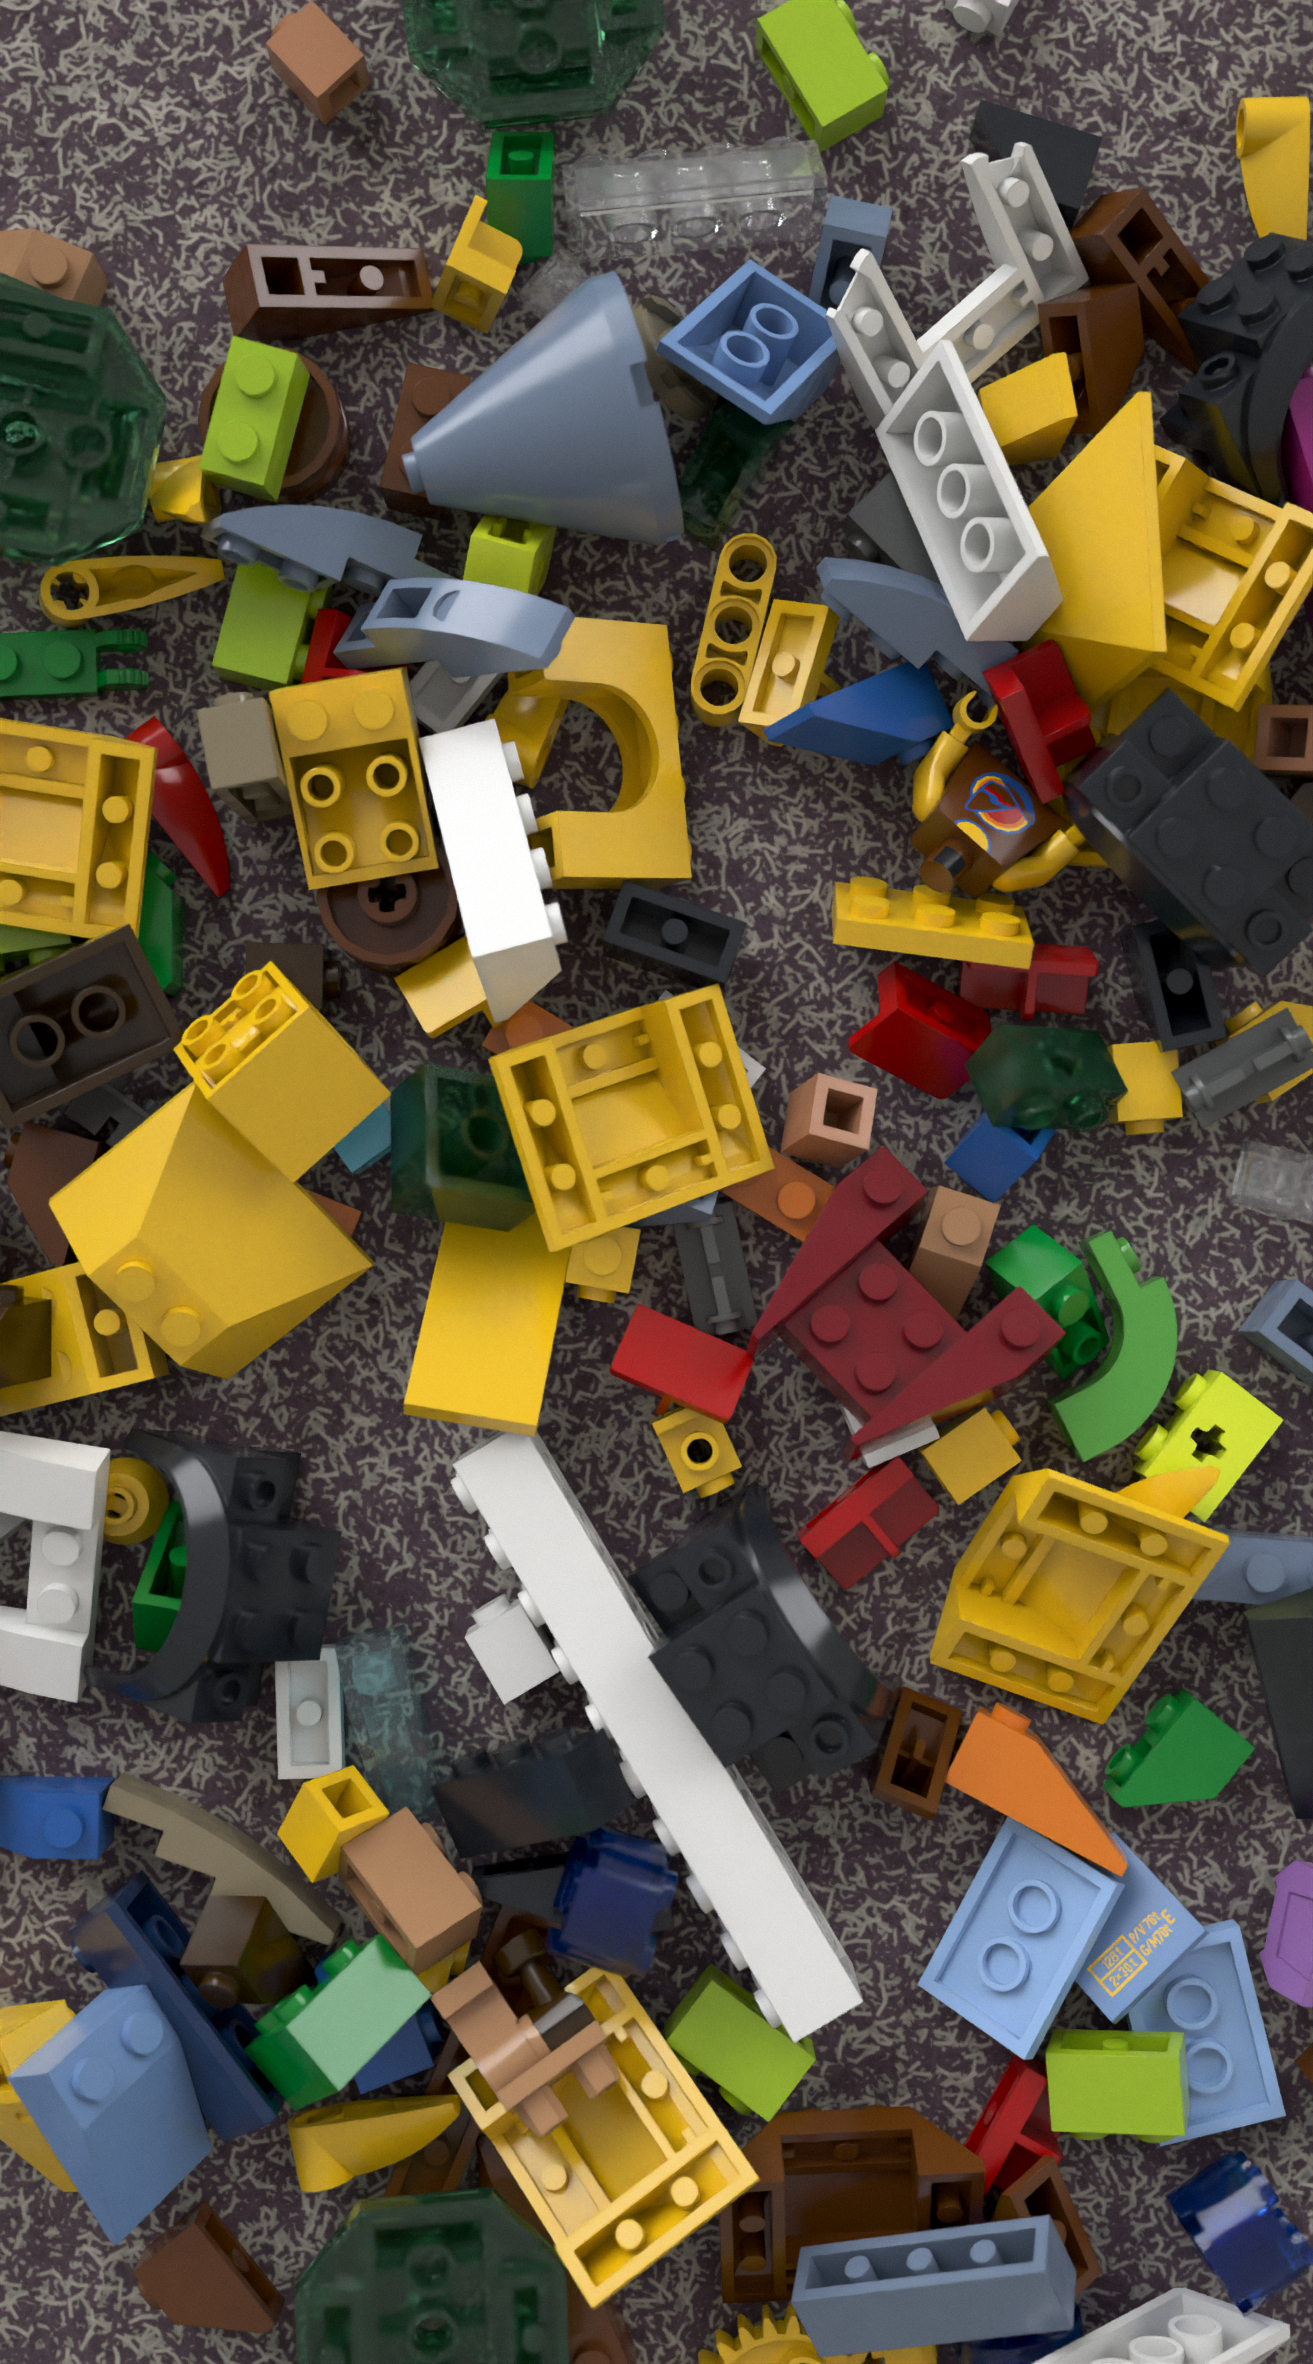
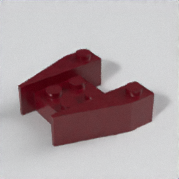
(879, 1332)

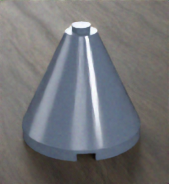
(559, 430)

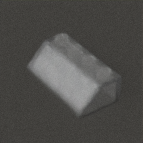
(694, 199)

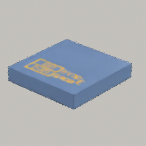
(1139, 1941)

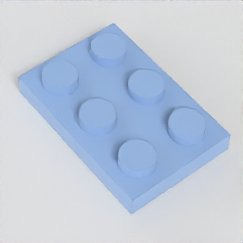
(1021, 1937)
(1225, 2038)

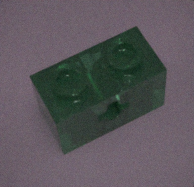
(1045, 1078)

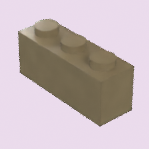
(245, 757)

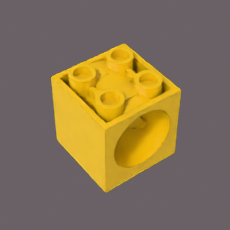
(280, 1071)

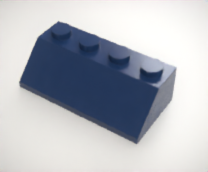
(140, 1941)

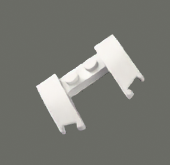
(1032, 265)
(65, 1496)

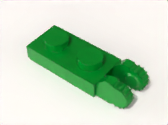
(67, 664)

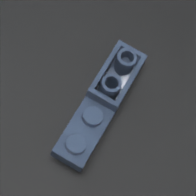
(319, 545)
(909, 618)
(458, 623)

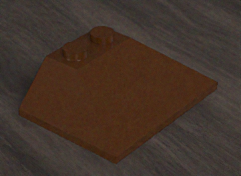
(841, 2181)

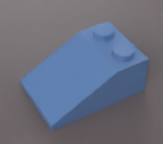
(757, 345)
(117, 2106)

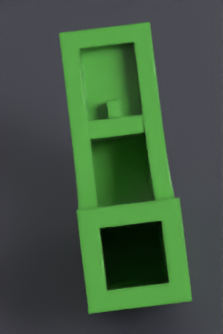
(1140, 1357)

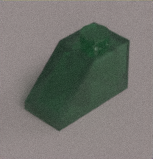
(727, 471)

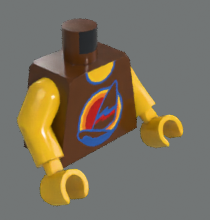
(982, 820)

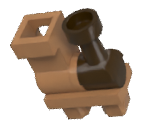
(532, 2052)

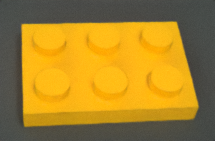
(931, 923)

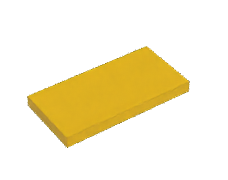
(488, 1328)

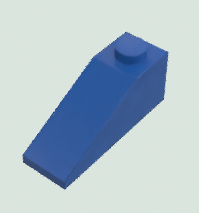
(870, 719)

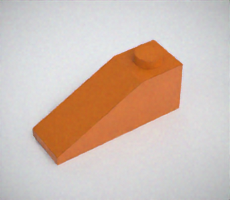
(1022, 1779)

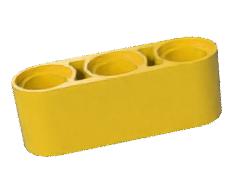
(732, 601)

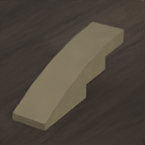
(224, 1852)

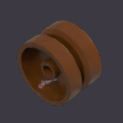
(319, 444)
(400, 938)

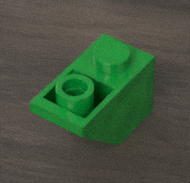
(1061, 1289)
(1179, 1758)

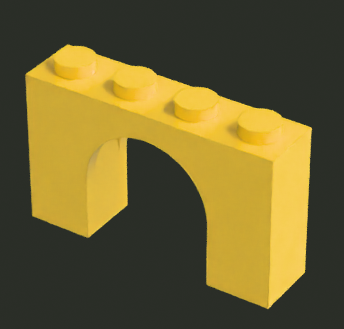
(627, 680)

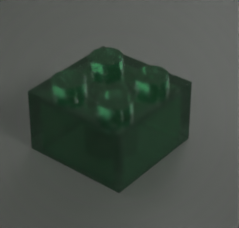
(455, 1151)

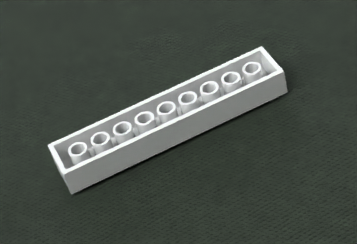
(698, 1803)

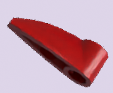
(184, 808)

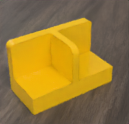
(477, 272)
(789, 664)
(445, 989)

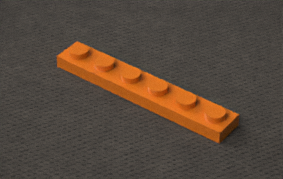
(783, 1196)

